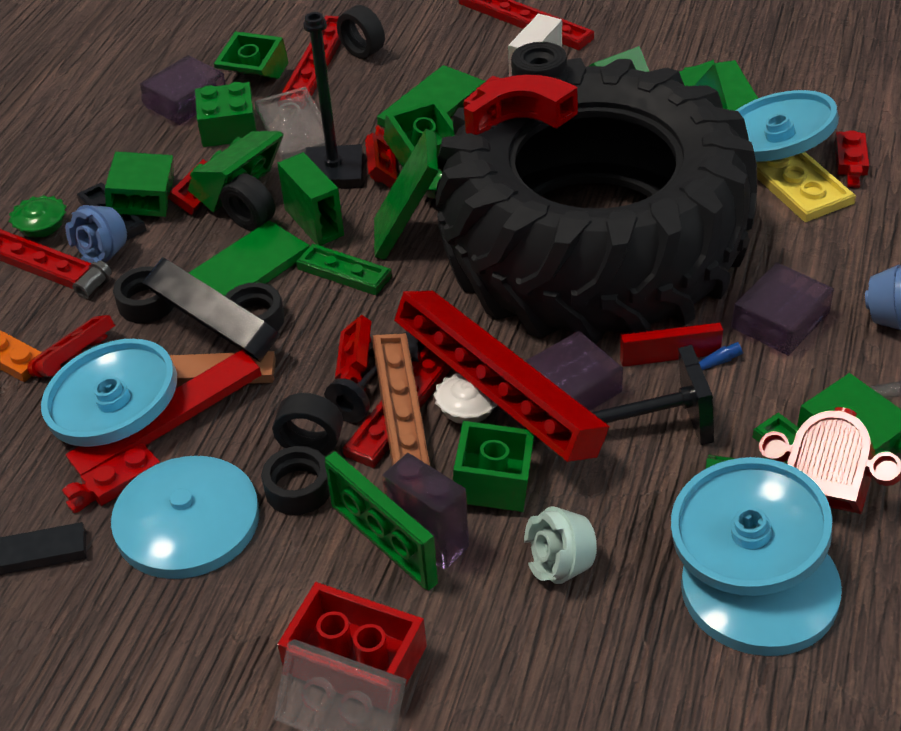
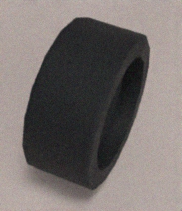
(369, 24)
(260, 295)
(138, 310)
(312, 408)
(291, 460)

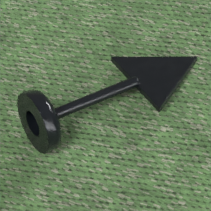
(351, 397)

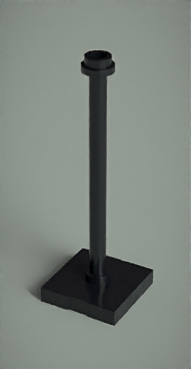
(343, 162)
(693, 396)

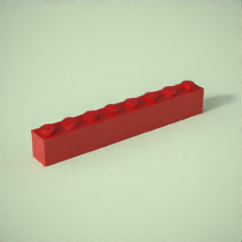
(502, 376)

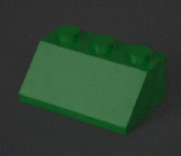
(245, 155)

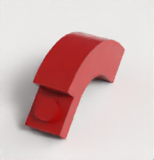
(521, 96)

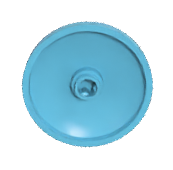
(789, 123)
(109, 392)
(185, 517)
(751, 526)
(769, 622)

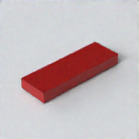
(664, 344)

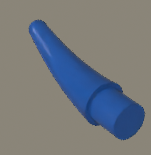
(721, 356)

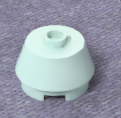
(560, 544)

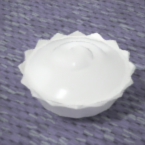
(462, 400)

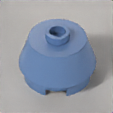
(96, 232)
(884, 297)

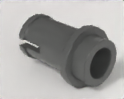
(97, 274)

